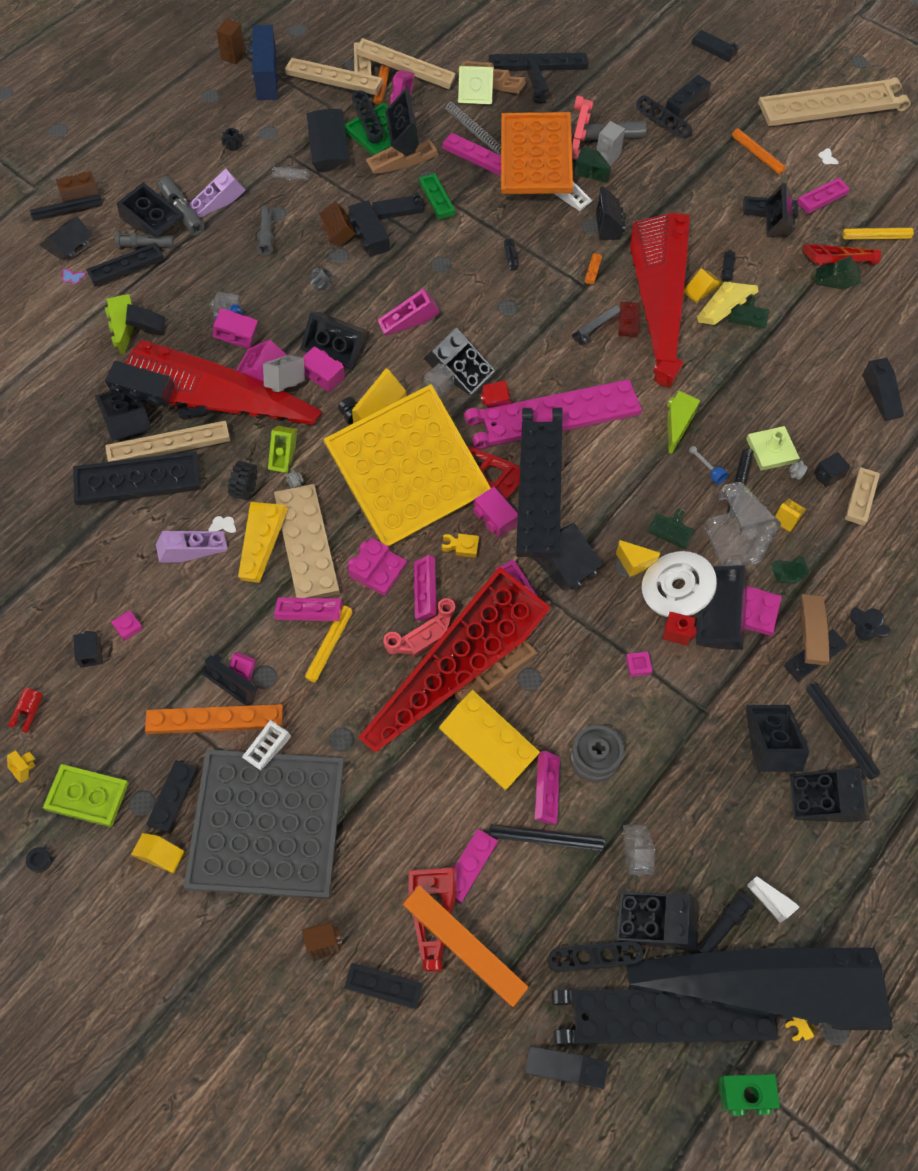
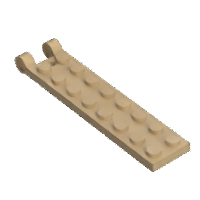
(833, 102)

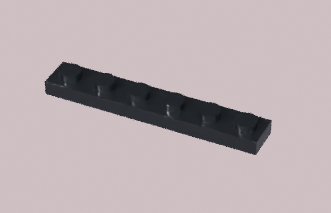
(545, 61)

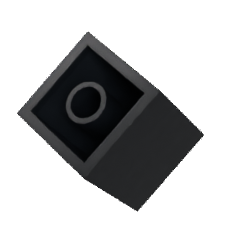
(575, 560)

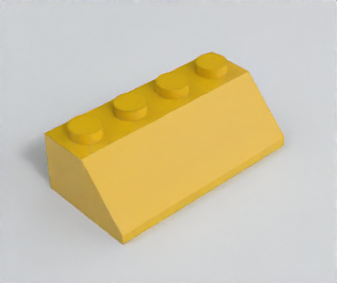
(489, 740)

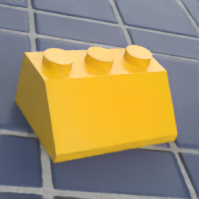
(381, 394)

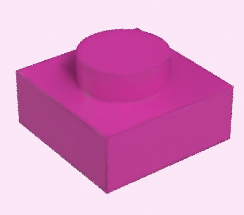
(127, 625)
(638, 664)
(242, 665)

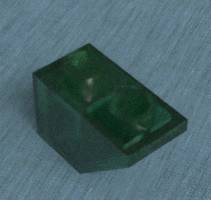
(592, 165)
(839, 275)

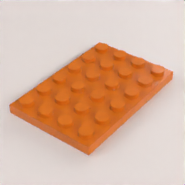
(536, 153)

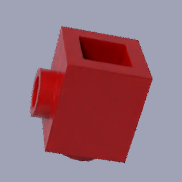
(667, 372)
(496, 394)
(679, 628)

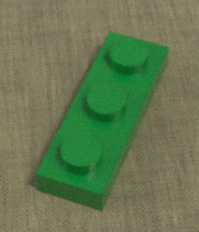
(436, 196)

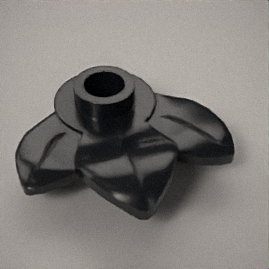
(869, 623)

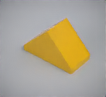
(702, 285)
(789, 514)
(635, 558)
(158, 852)

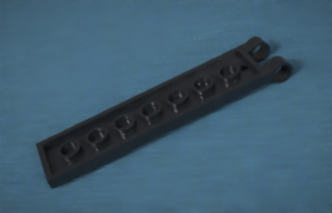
(540, 486)
(653, 1017)

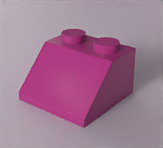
(257, 355)

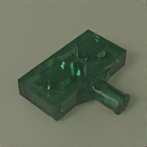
(749, 314)
(671, 529)

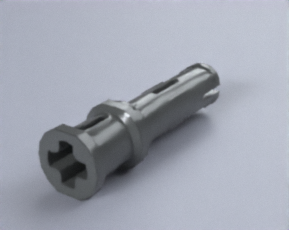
(265, 236)
(134, 240)

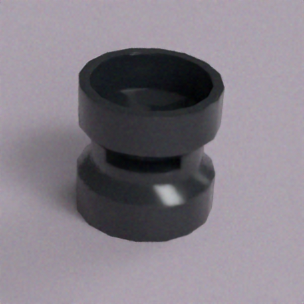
(345, 408)

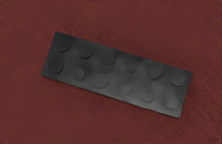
(136, 478)

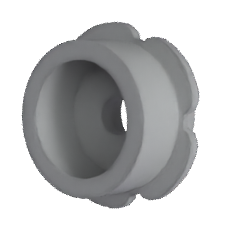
(798, 470)
(294, 479)

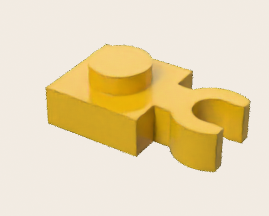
(465, 545)

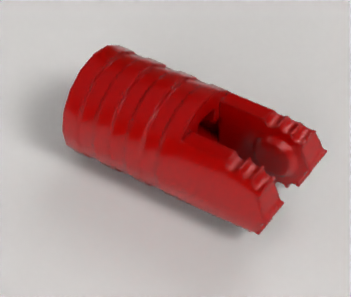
(28, 706)

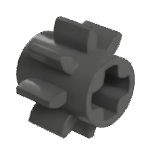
(321, 279)

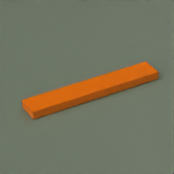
(465, 946)

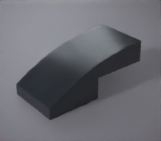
(147, 319)

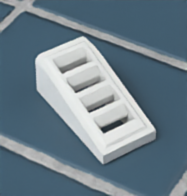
(567, 197)
(265, 734)
(774, 901)

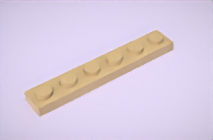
(405, 62)
(334, 76)
(169, 442)

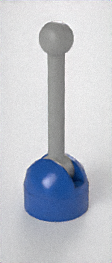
(717, 474)

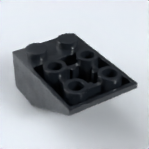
(463, 359)
(830, 796)
(658, 920)

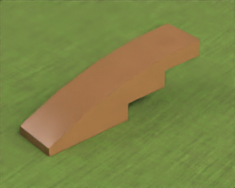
(501, 78)
(394, 160)
(814, 629)
(498, 672)

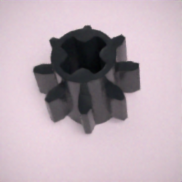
(232, 139)

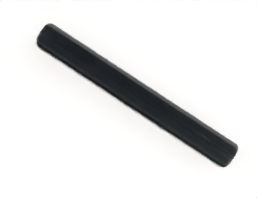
(843, 731)
(547, 837)

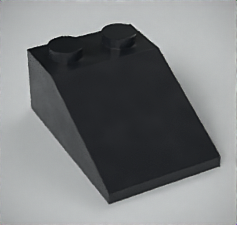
(147, 211)
(779, 213)
(122, 415)
(776, 739)

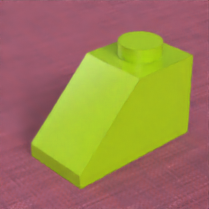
(282, 448)

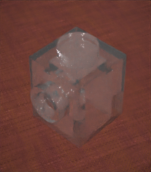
(440, 378)

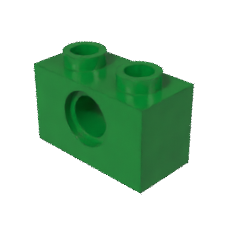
(762, 1086)

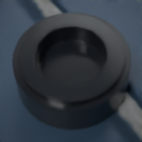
(38, 860)

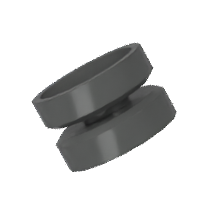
(584, 752)

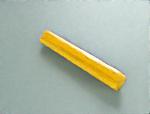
(877, 233)
(328, 645)

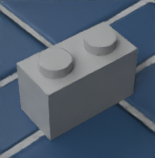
(610, 142)
(283, 372)

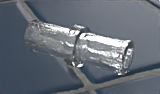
(290, 173)

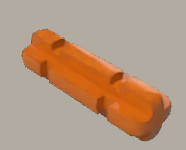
(593, 269)

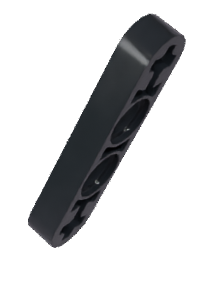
(665, 114)
(367, 116)
(595, 959)

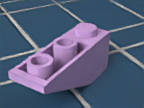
(217, 194)
(189, 545)

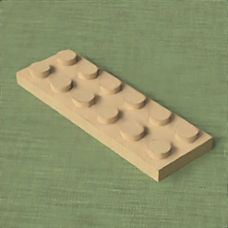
(307, 543)

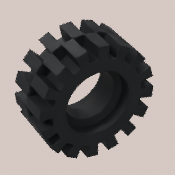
(242, 480)

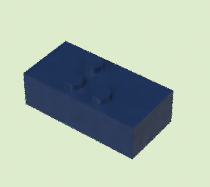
(264, 62)

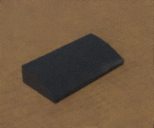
(327, 138)
(723, 619)

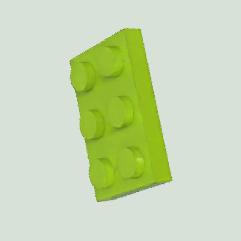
(86, 795)

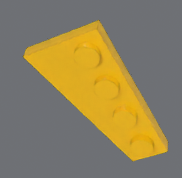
(260, 536)

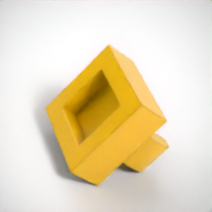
(20, 765)
(805, 1030)

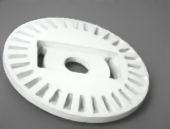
(686, 600)

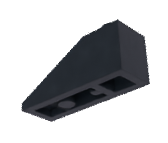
(883, 387)
(567, 1068)

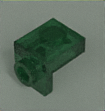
(790, 571)

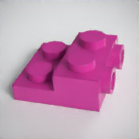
(400, 81)
(376, 566)

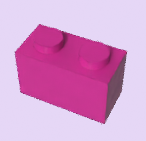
(234, 328)
(323, 369)
(495, 512)

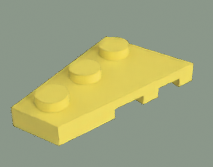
(724, 300)

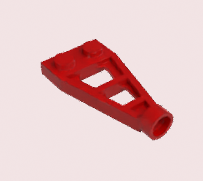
(822, 254)
(509, 479)
(435, 882)

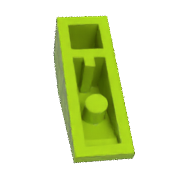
(681, 412)

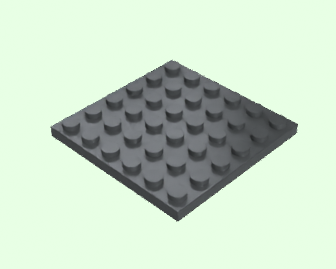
(265, 827)

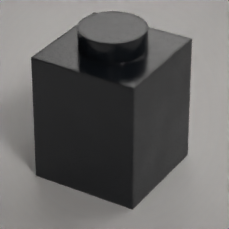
(831, 469)
(87, 649)

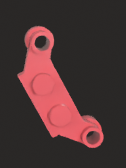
(583, 106)
(423, 636)

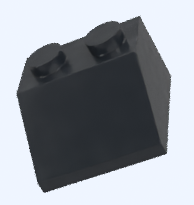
(609, 216)
(67, 238)

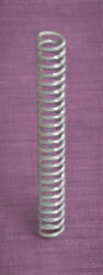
(472, 130)

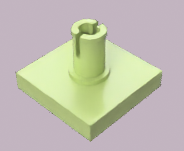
(475, 84)
(772, 448)

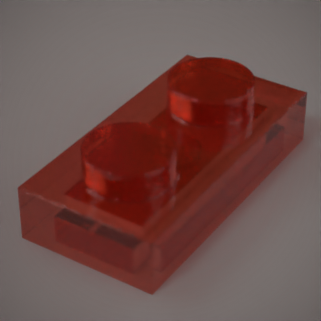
(628, 319)

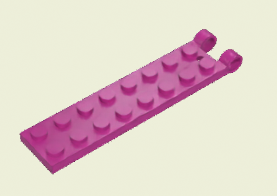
(580, 409)

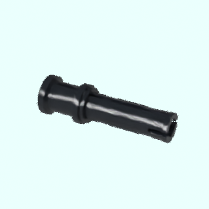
(731, 916)

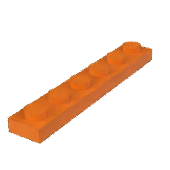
(212, 719)

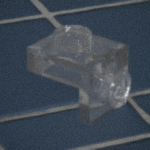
(224, 301)

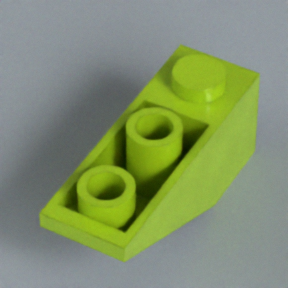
(117, 312)

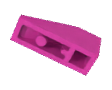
(410, 313)

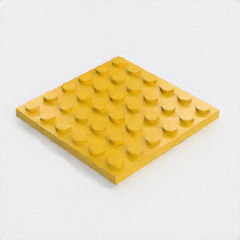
(407, 465)

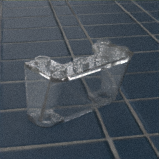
(743, 532)

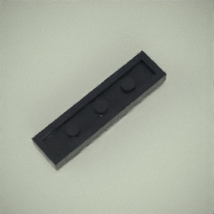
(125, 264)

